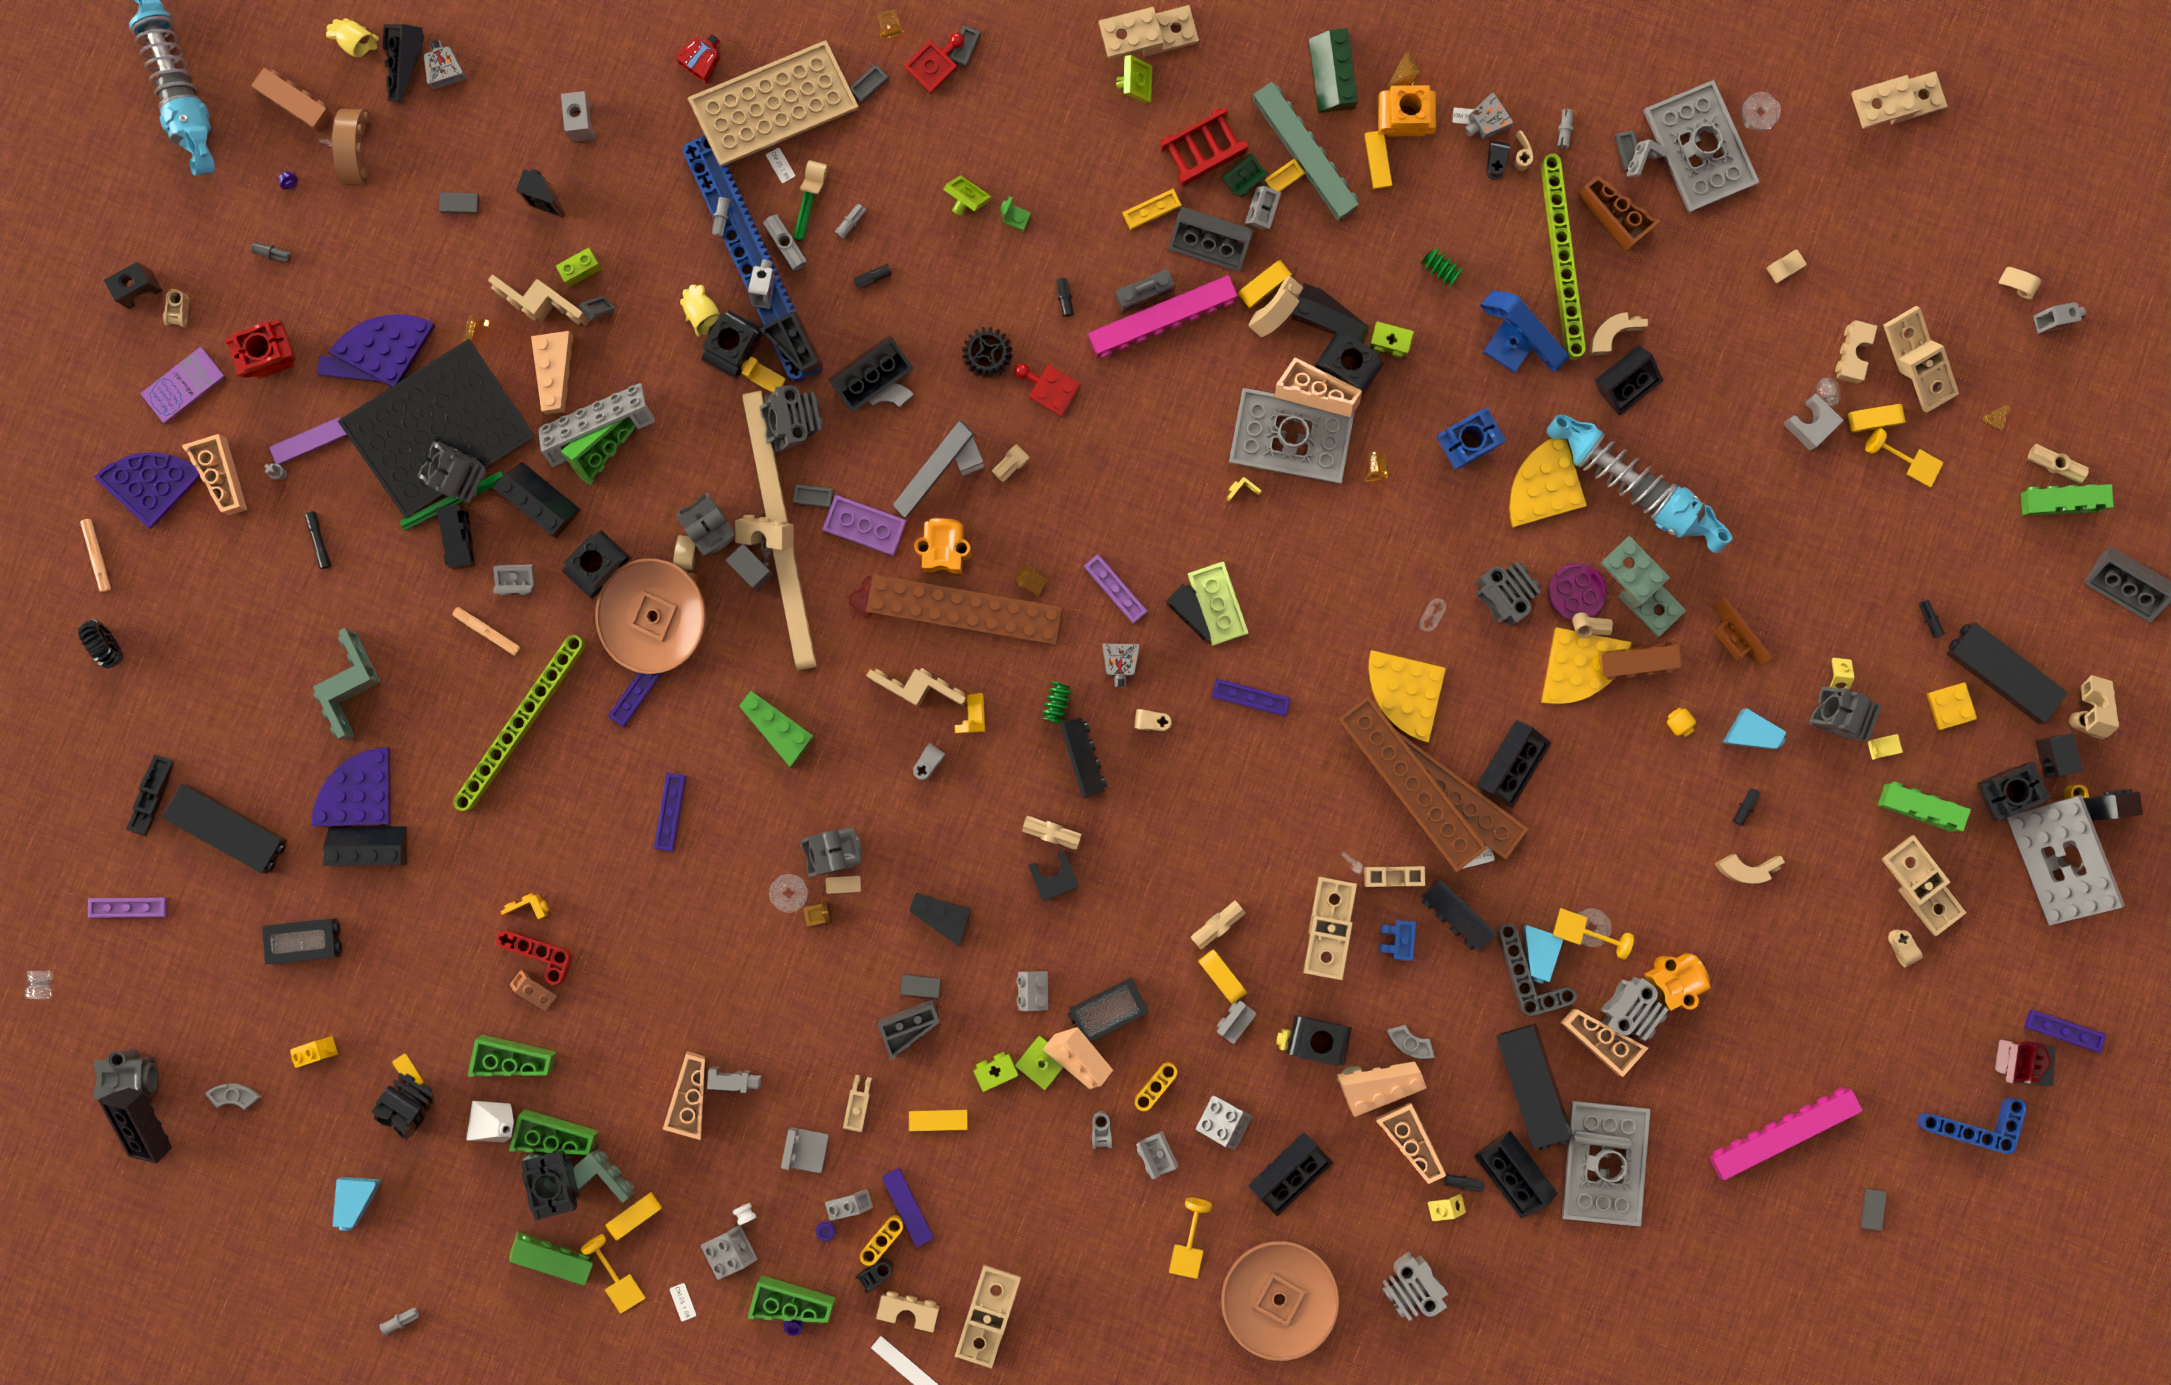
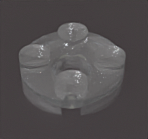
(1753, 119)
(781, 901)
(1602, 923)

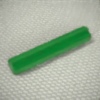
(803, 216)

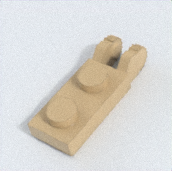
(857, 1106)

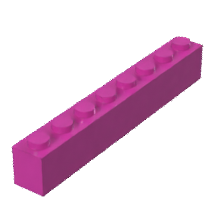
(1162, 316)
(1785, 1134)

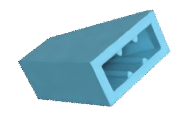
(1755, 732)
(1540, 952)
(352, 1200)

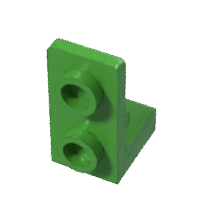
(1013, 215)

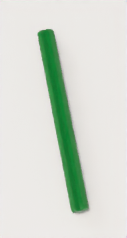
(431, 511)

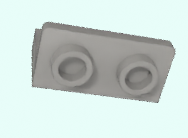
(514, 579)
(1032, 990)
(1236, 1022)
(1156, 1155)

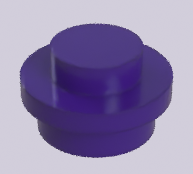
(287, 180)
(825, 1231)
(793, 1327)

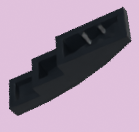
(150, 795)

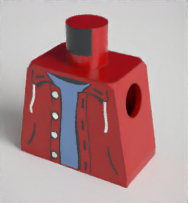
(700, 57)

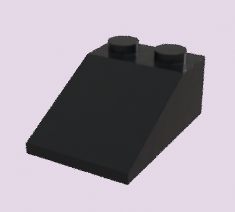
(1187, 607)

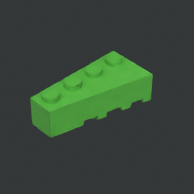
(592, 450)
(2067, 500)
(782, 733)
(1924, 808)
(509, 1058)
(550, 1135)
(550, 1258)
(789, 1302)

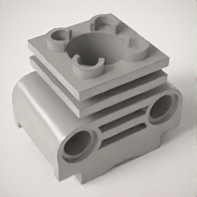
(1638, 1013)
(1415, 1288)

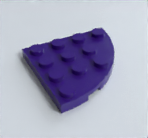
(383, 346)
(148, 483)
(356, 792)

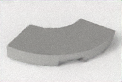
(894, 394)
(1410, 1044)
(233, 1094)

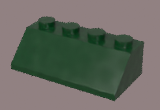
(1333, 71)

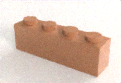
(291, 100)

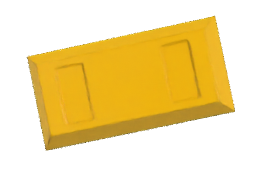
(1285, 176)

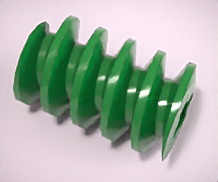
(1442, 266)
(1057, 702)

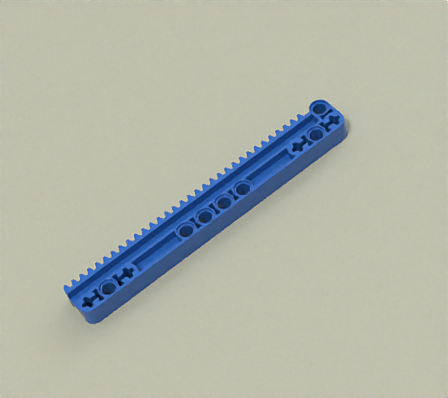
(747, 238)

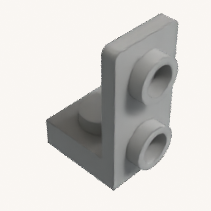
(1643, 150)
(849, 1205)

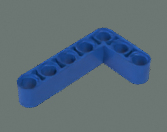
(1527, 325)
(1976, 1134)

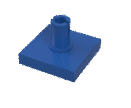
(1507, 347)

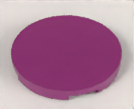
(1577, 590)

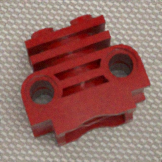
(246, 348)

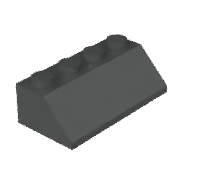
(1210, 239)
(2129, 584)

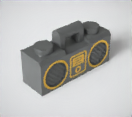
(1145, 290)

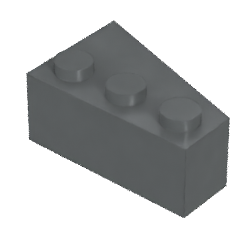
(907, 1026)

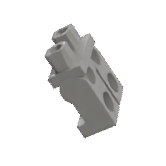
(732, 1081)

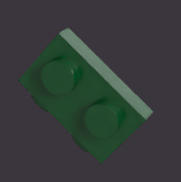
(1244, 176)

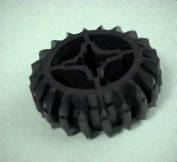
(980, 355)
(100, 643)

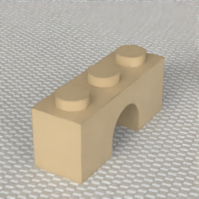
(1850, 366)
(777, 532)
(2103, 717)
(1394, 876)
(924, 1312)

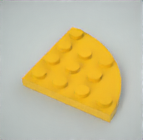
(1545, 485)
(1575, 666)
(1406, 692)

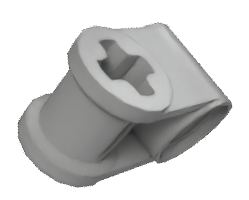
(930, 759)
(1101, 1133)

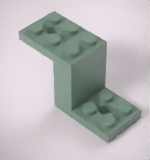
(1643, 586)
(346, 685)
(592, 1165)

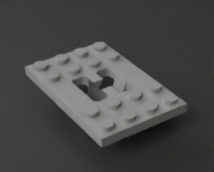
(1691, 114)
(1258, 428)
(2058, 826)
(1603, 1199)

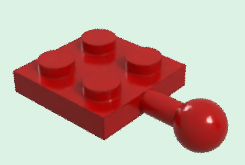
(932, 65)
(1052, 389)

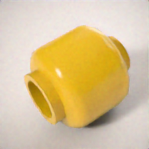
(1681, 722)

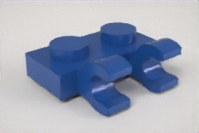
(1403, 940)

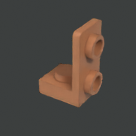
(532, 991)

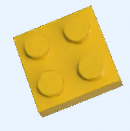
(1951, 706)

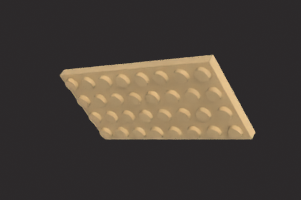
(773, 103)

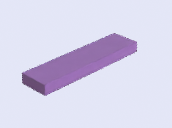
(307, 441)
(1115, 589)
(127, 907)

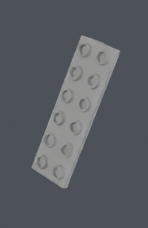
(592, 418)

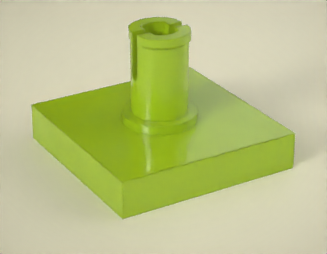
(1136, 79)
(966, 194)
(1038, 1064)

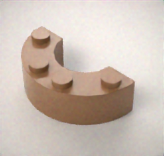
(347, 145)

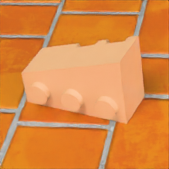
(1078, 1057)

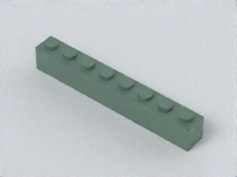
(1305, 151)

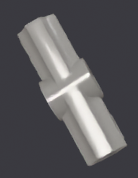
(779, 233)

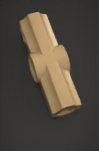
(2047, 459)
(1051, 832)
(1218, 924)

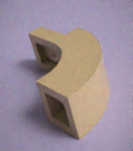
(1278, 309)
(1603, 337)
(1739, 872)

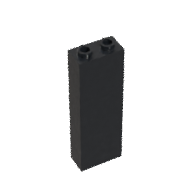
(2006, 672)
(224, 828)
(1534, 1086)

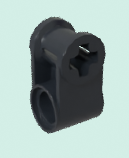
(1497, 157)
(872, 1277)

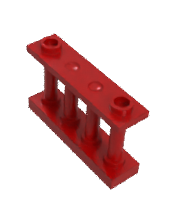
(1203, 165)

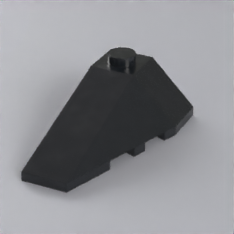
(402, 47)
(1325, 313)

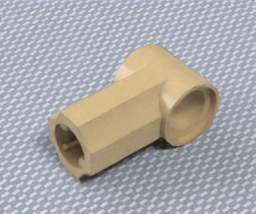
(1013, 460)
(1585, 626)

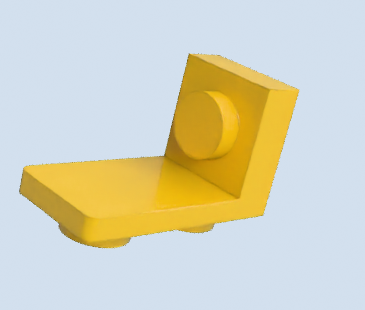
(976, 719)

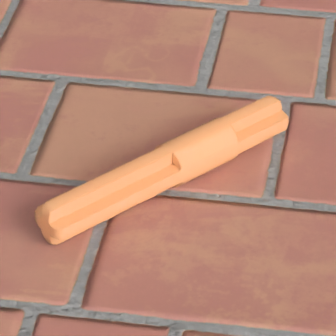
(95, 555)
(486, 631)

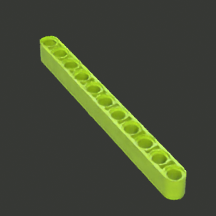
(1562, 248)
(511, 728)

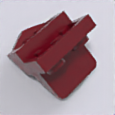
(2022, 1061)

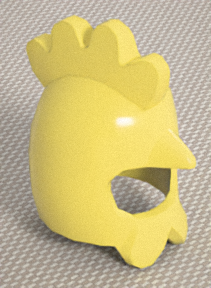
(348, 36)
(699, 308)

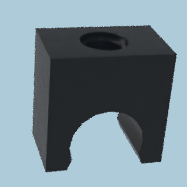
(142, 282)
(2058, 755)
(1054, 885)

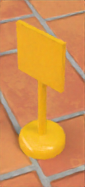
(1923, 467)
(1572, 927)
(1185, 1259)
(623, 1292)

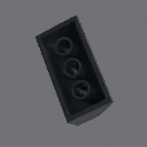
(870, 373)
(537, 499)
(1082, 757)
(1514, 763)
(365, 846)
(1458, 915)
(136, 1125)
(1290, 1174)
(1516, 1174)

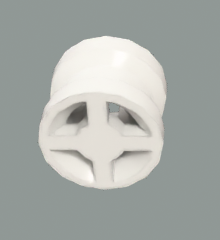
(744, 1214)

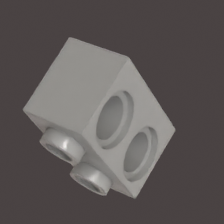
(1262, 208)

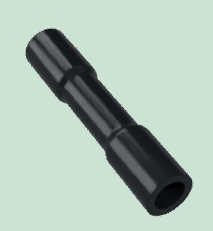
(314, 528)

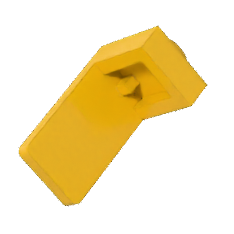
(761, 375)
(540, 907)
(313, 1051)

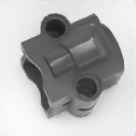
(706, 525)
(832, 851)
(125, 1070)

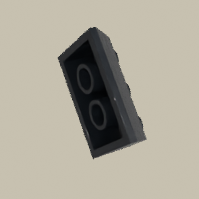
(538, 193)
(1629, 379)

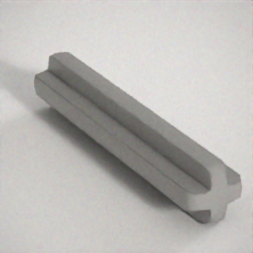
(1602, 1140)

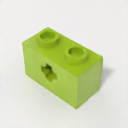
(578, 267)
(1401, 339)
(988, 1080)

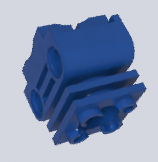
(1479, 425)

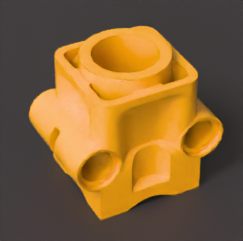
(944, 540)
(1682, 978)

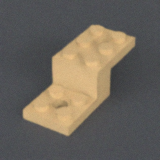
(1148, 31)
(1899, 99)
(538, 301)
(1921, 359)
(917, 687)
(1923, 885)
(1330, 928)
(987, 1316)

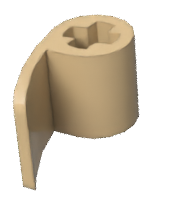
(1526, 153)
(814, 177)
(1786, 266)
(2022, 281)
(684, 553)

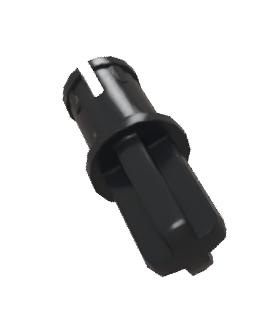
(872, 276)
(1065, 297)
(1931, 618)
(1746, 806)
(1464, 1183)

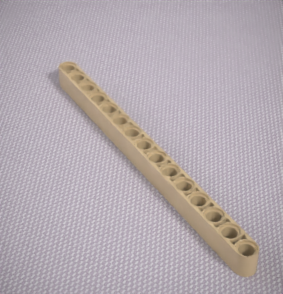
(776, 510)

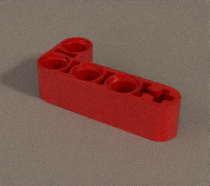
(533, 952)

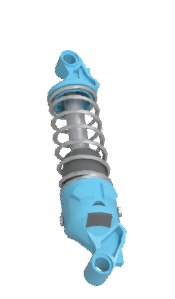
(181, 110)
(1670, 506)

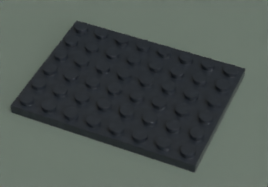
(444, 402)

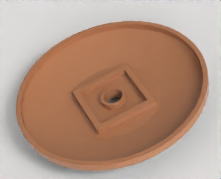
(625, 620)
(1287, 1328)

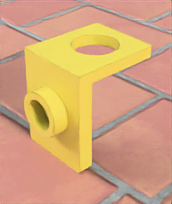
(1236, 486)
(1842, 672)
(1885, 746)
(1282, 1039)
(1446, 1208)

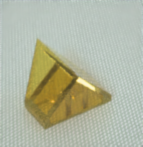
(1406, 72)

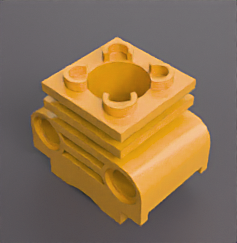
(1395, 122)

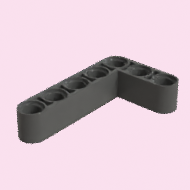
(1525, 977)

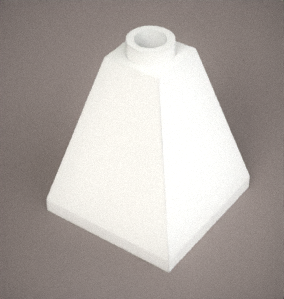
(490, 1122)

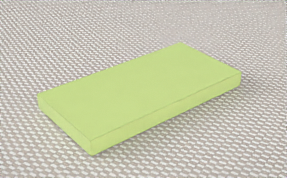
(1218, 603)

